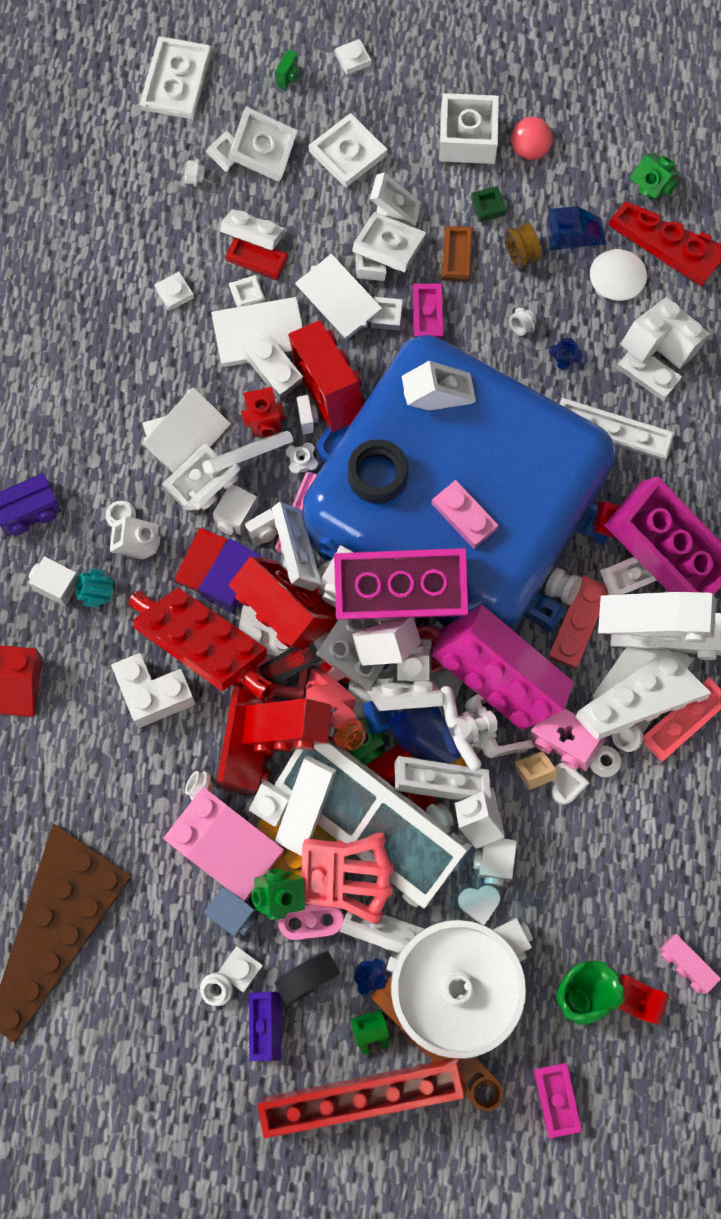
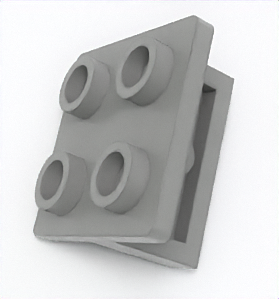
(342, 655)

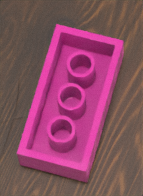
(668, 539)
(401, 584)
(502, 668)

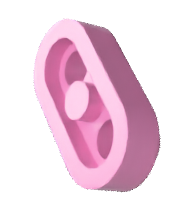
(311, 923)

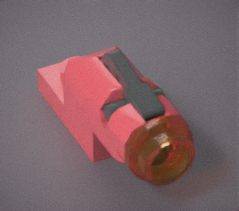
(344, 727)

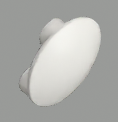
(618, 275)

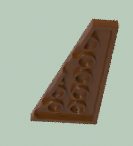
(62, 912)

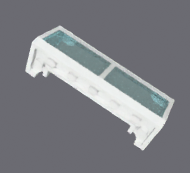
(366, 805)

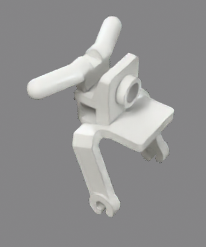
(476, 730)

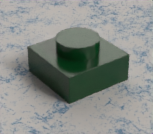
(488, 204)

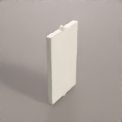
(339, 297)

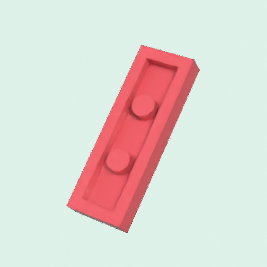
(578, 623)
(682, 724)

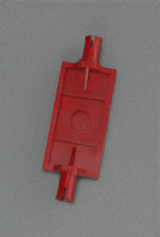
(202, 641)

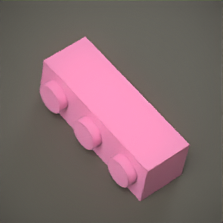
(689, 964)

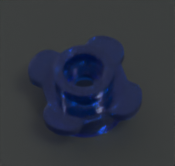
(566, 345)
(363, 973)

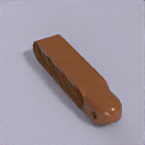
(473, 1070)

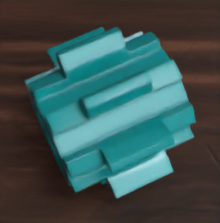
(94, 588)

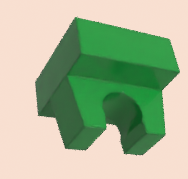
(369, 1029)

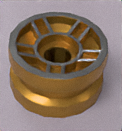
(522, 245)

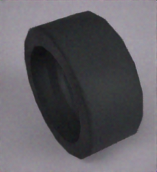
(383, 448)
(307, 977)

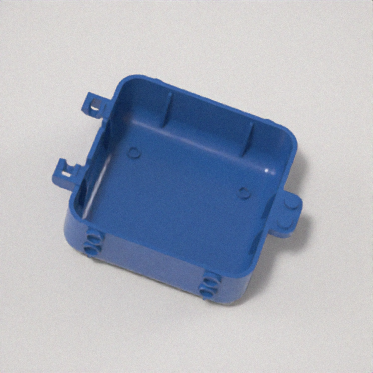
(510, 450)

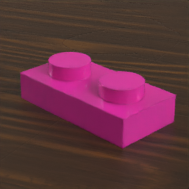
(427, 310)
(557, 1100)

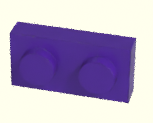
(264, 1026)

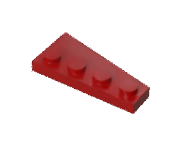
(681, 249)

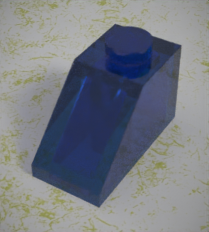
(573, 228)
(425, 734)

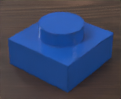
(378, 720)

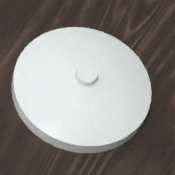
(458, 989)

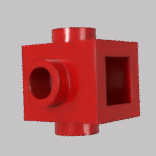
(262, 412)

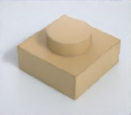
(536, 770)

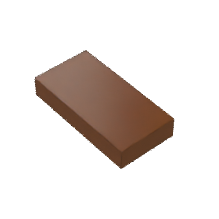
(457, 253)

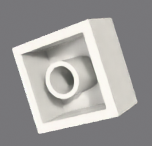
(468, 128)

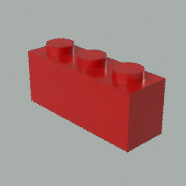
(286, 725)

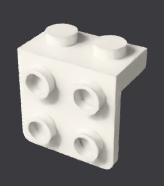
(193, 487)

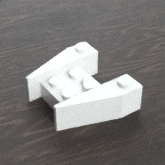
(663, 621)

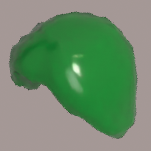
(589, 992)

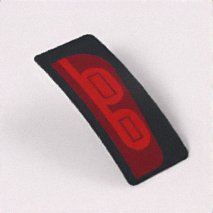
(289, 663)

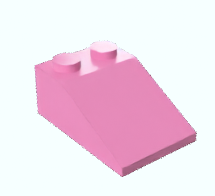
(223, 844)

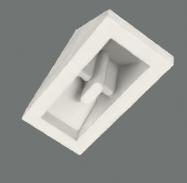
(387, 642)

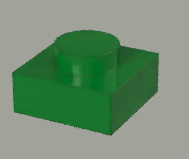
(287, 70)

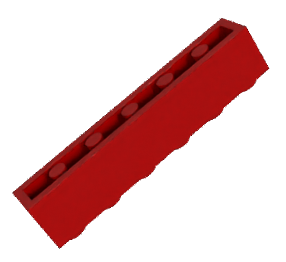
(362, 1097)

